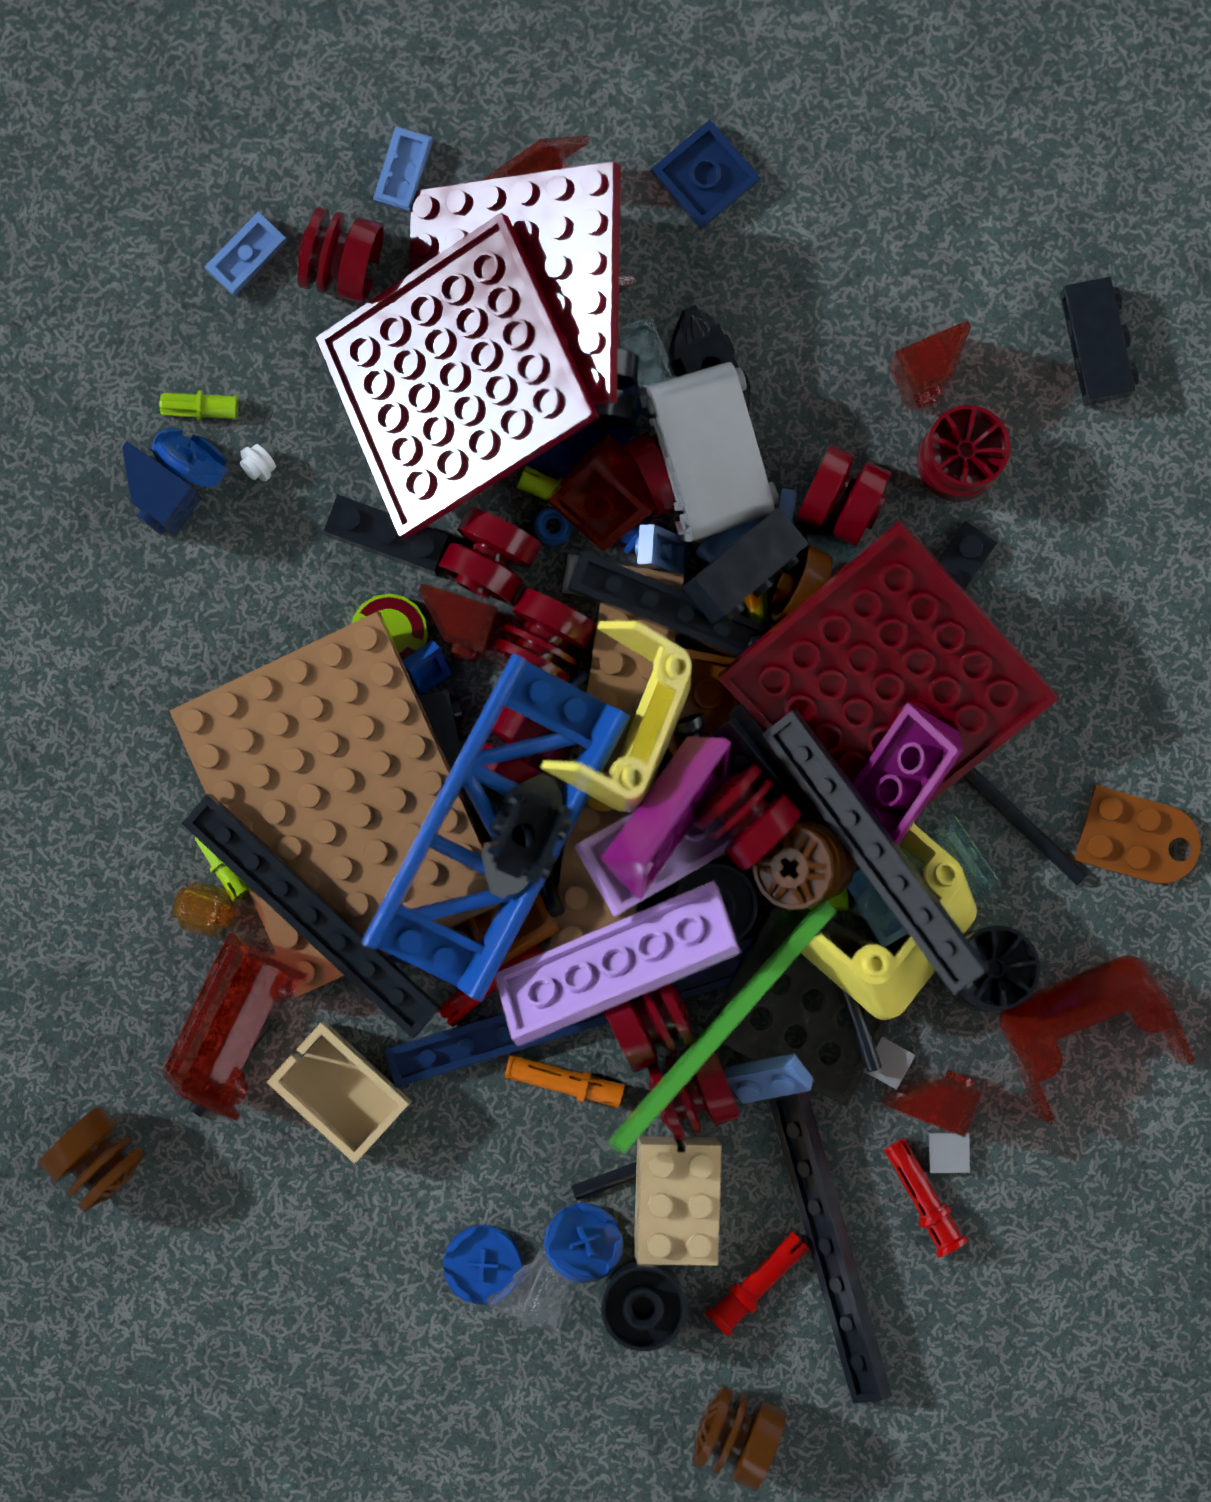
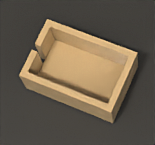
(339, 1091)
(677, 1201)

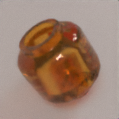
(203, 909)

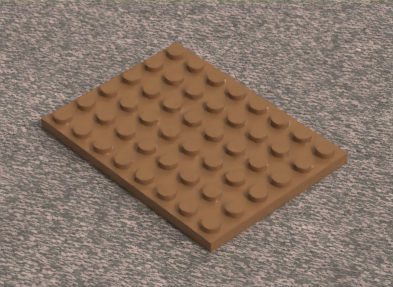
(335, 777)

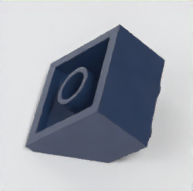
(158, 493)

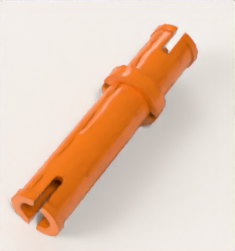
(565, 1081)

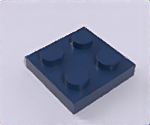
(705, 174)

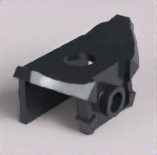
(700, 338)
(512, 867)

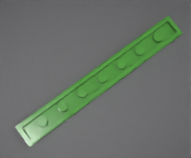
(721, 1027)

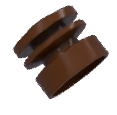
(803, 581)
(823, 869)
(92, 1159)
(739, 1437)

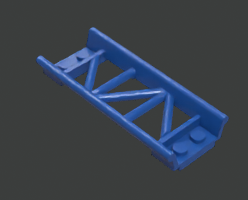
(412, 931)

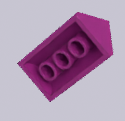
(908, 768)
(667, 812)

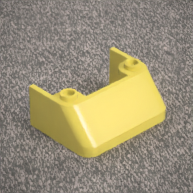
(651, 727)
(873, 975)

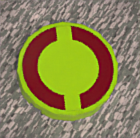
(402, 619)

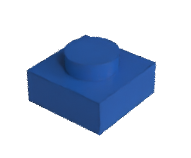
(427, 667)

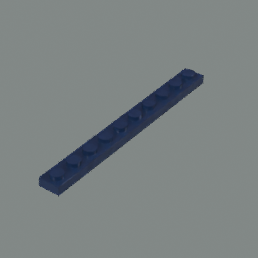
(492, 1037)

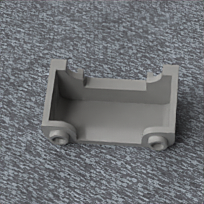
(709, 450)

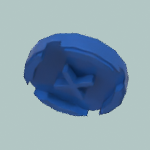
(189, 458)
(583, 1243)
(481, 1262)

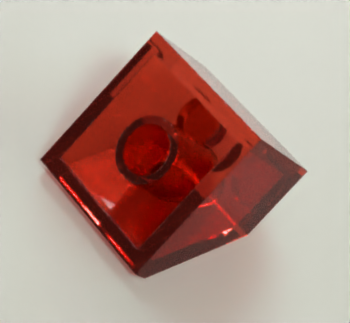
(927, 366)
(604, 494)
(462, 621)
(938, 1100)

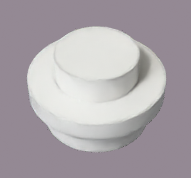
(257, 463)

